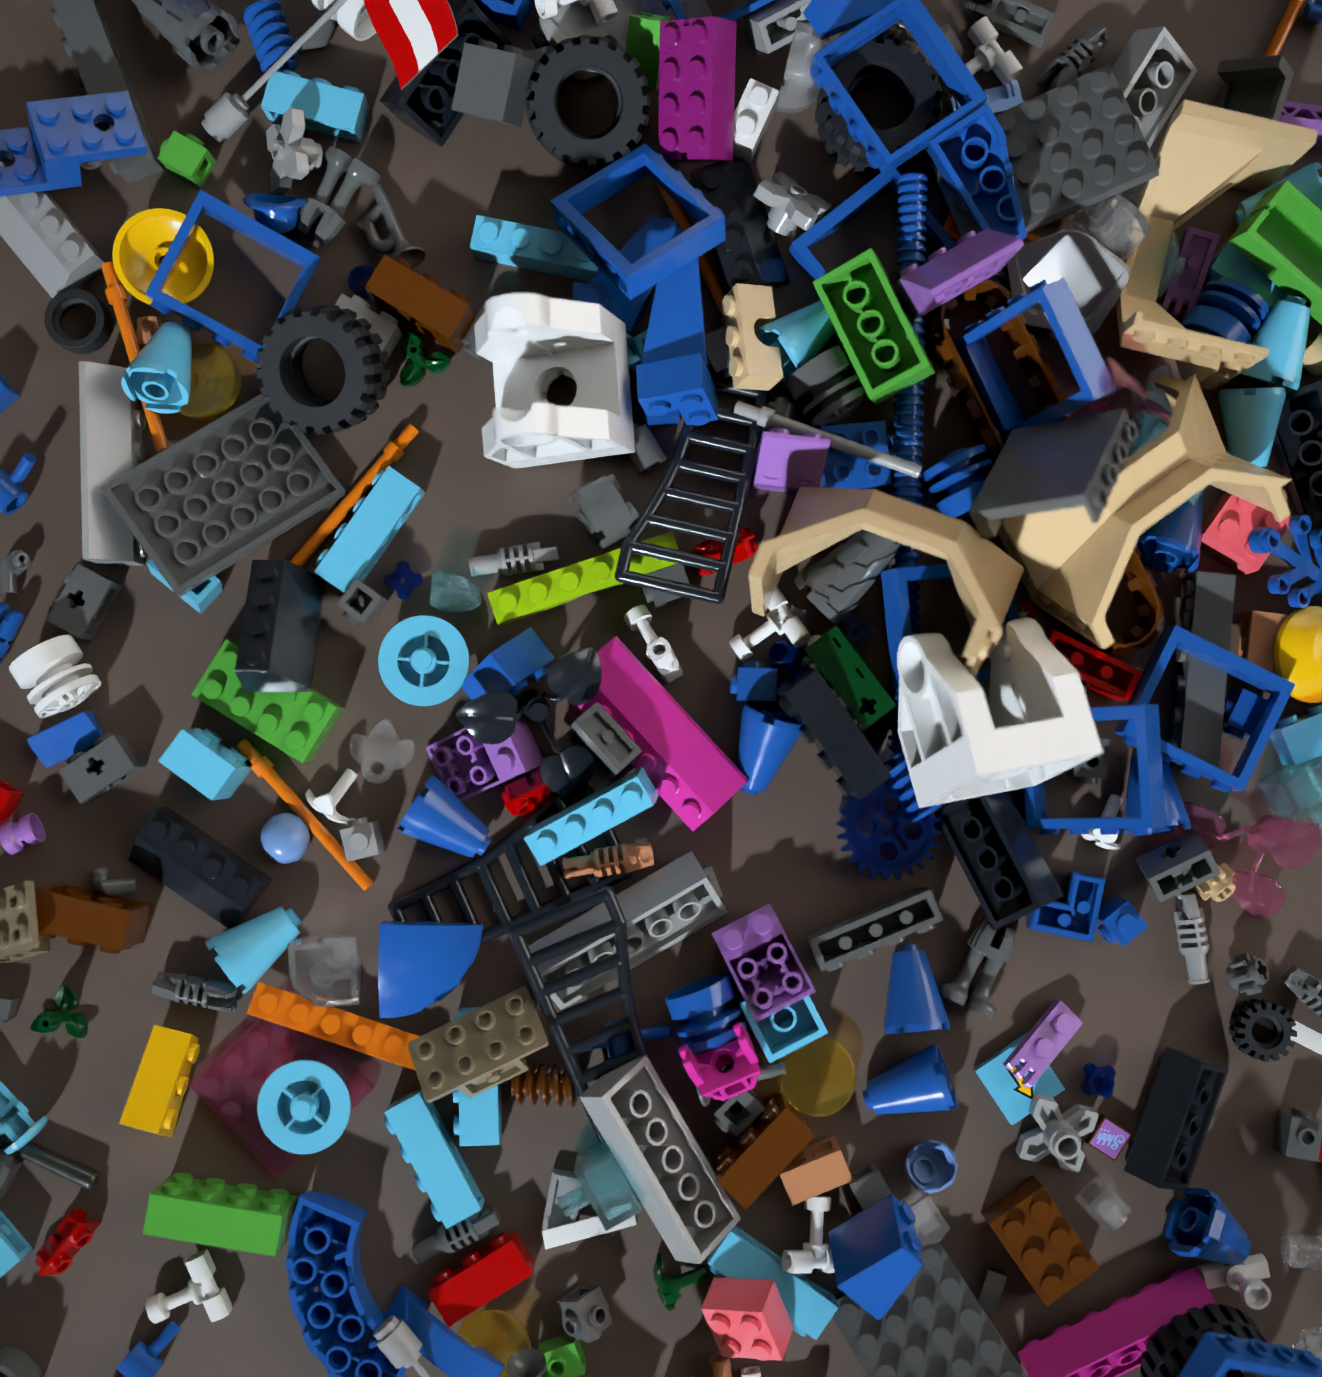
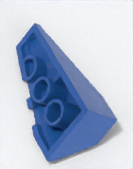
(979, 171)

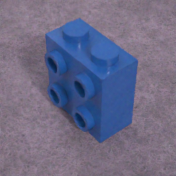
(849, 471)

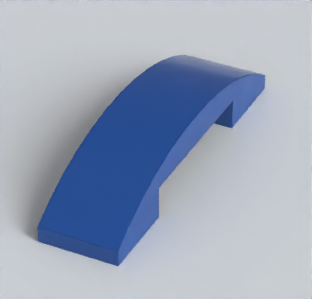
(440, 1343)

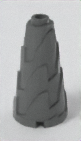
(194, 28)
(846, 574)

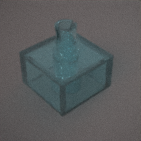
(1295, 791)
(602, 1186)

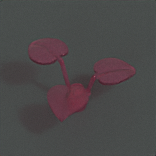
(1122, 379)
(1289, 841)

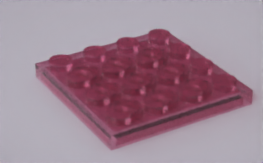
(236, 1077)

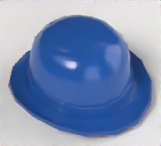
(275, 211)

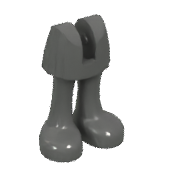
(325, 219)
(998, 954)

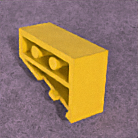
(161, 1081)

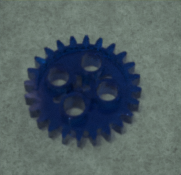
(866, 847)

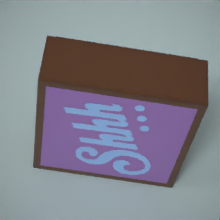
(1108, 1137)

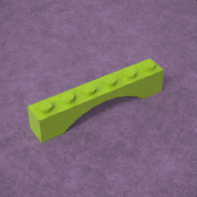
(570, 583)

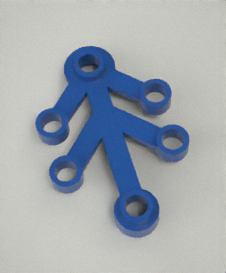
(1267, 540)

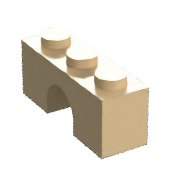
(751, 362)

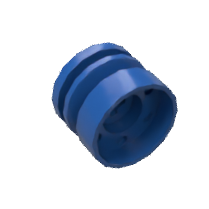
(1227, 310)
(960, 478)
(703, 1005)

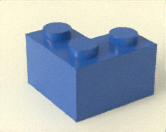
(678, 385)
(510, 666)

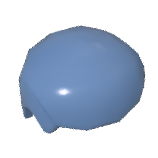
(285, 838)
(930, 1166)

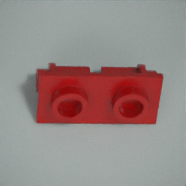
(744, 549)
(522, 798)
(57, 1254)

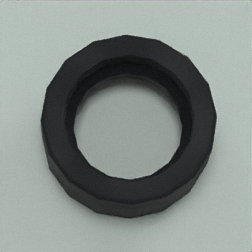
(61, 304)

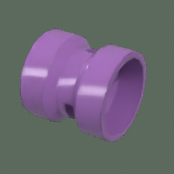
(21, 833)

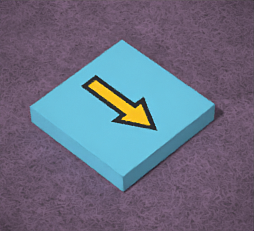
(1009, 1091)

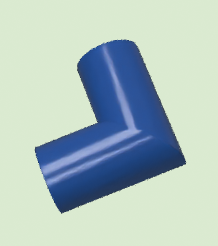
(1078, 914)

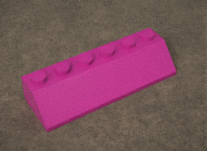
(675, 752)
(1115, 1338)

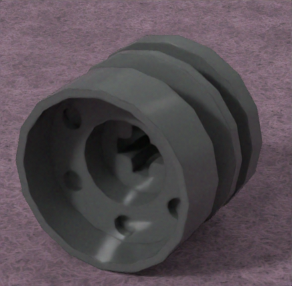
(824, 384)

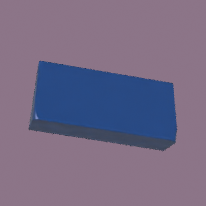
(66, 738)

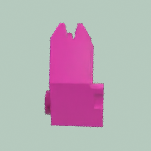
(707, 1067)

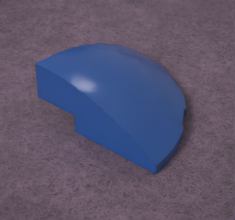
(422, 963)

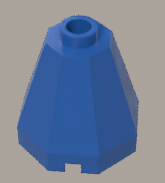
(1205, 1229)

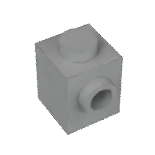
(362, 839)

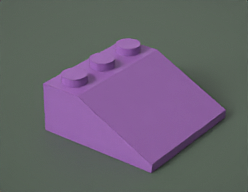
(955, 270)

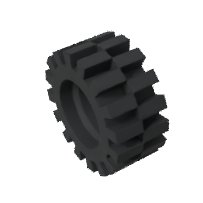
(1278, 1041)

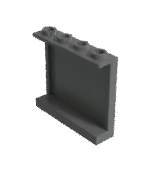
(1055, 468)

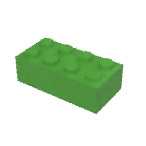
(873, 327)
(287, 720)
(220, 1214)

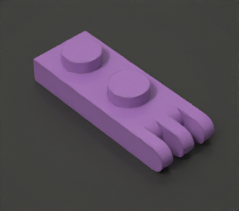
(1198, 249)
(1043, 1043)

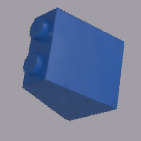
(876, 1254)

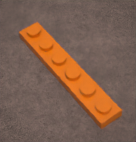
(332, 1024)

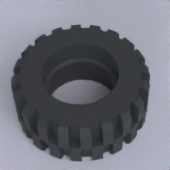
(620, 68)
(892, 69)
(284, 375)
(1177, 1341)

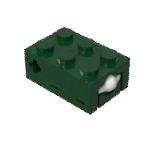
(847, 676)

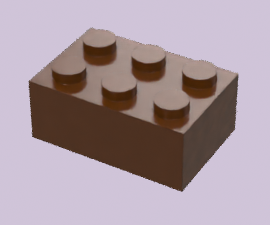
(420, 302)
(91, 917)
(762, 1150)
(1040, 1240)

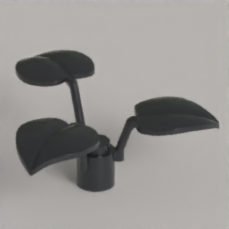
(571, 676)

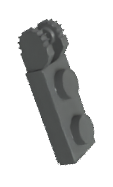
(1014, 18)

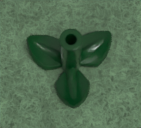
(414, 349)
(50, 1019)
(669, 1288)

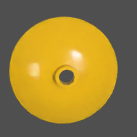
(143, 244)
(1300, 653)

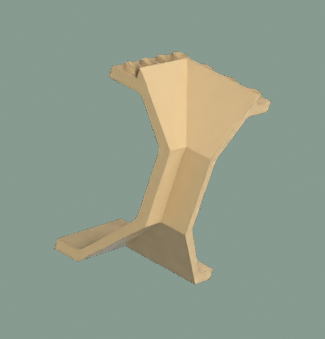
(1197, 162)
(825, 516)
(1079, 563)

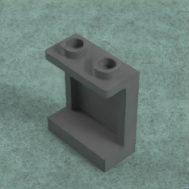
(1255, 85)
(606, 742)

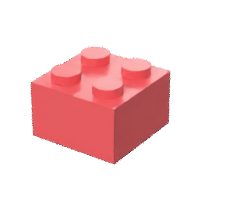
(1228, 530)
(747, 1318)

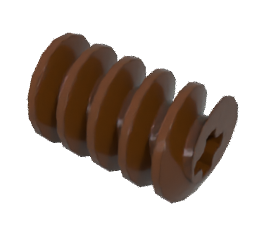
(544, 1085)

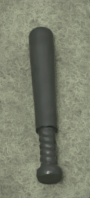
(56, 1163)

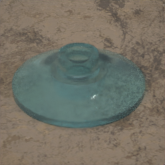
(1172, 266)

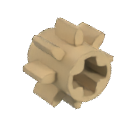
(1219, 887)

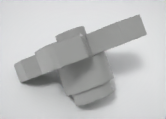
(292, 153)
(790, 204)
(1057, 1133)

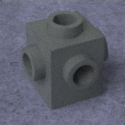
(584, 1313)

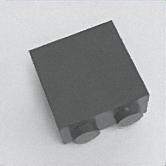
(492, 83)

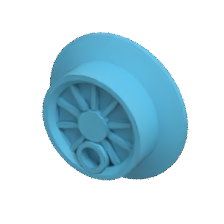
(423, 660)
(304, 1107)

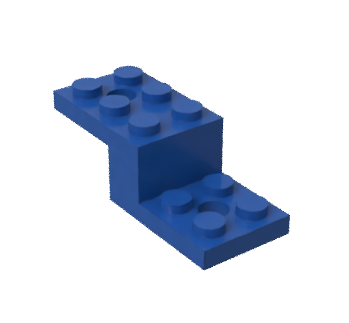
(64, 136)

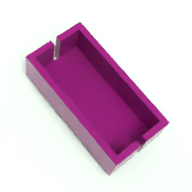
(696, 89)

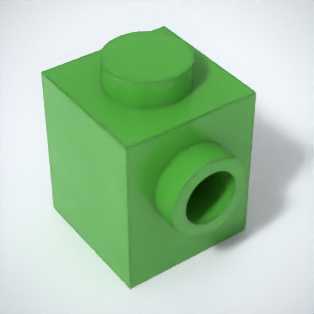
(187, 158)
(563, 1357)

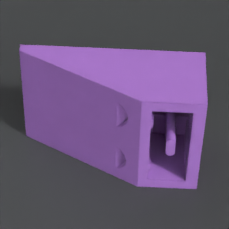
(789, 461)
(474, 767)
(763, 962)

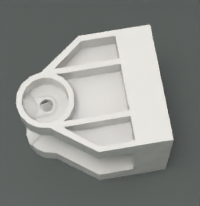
(530, 346)
(963, 749)

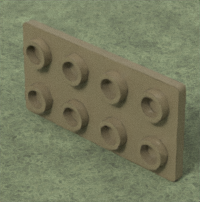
(19, 923)
(479, 1047)

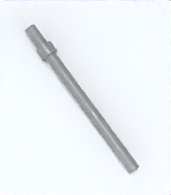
(766, 418)

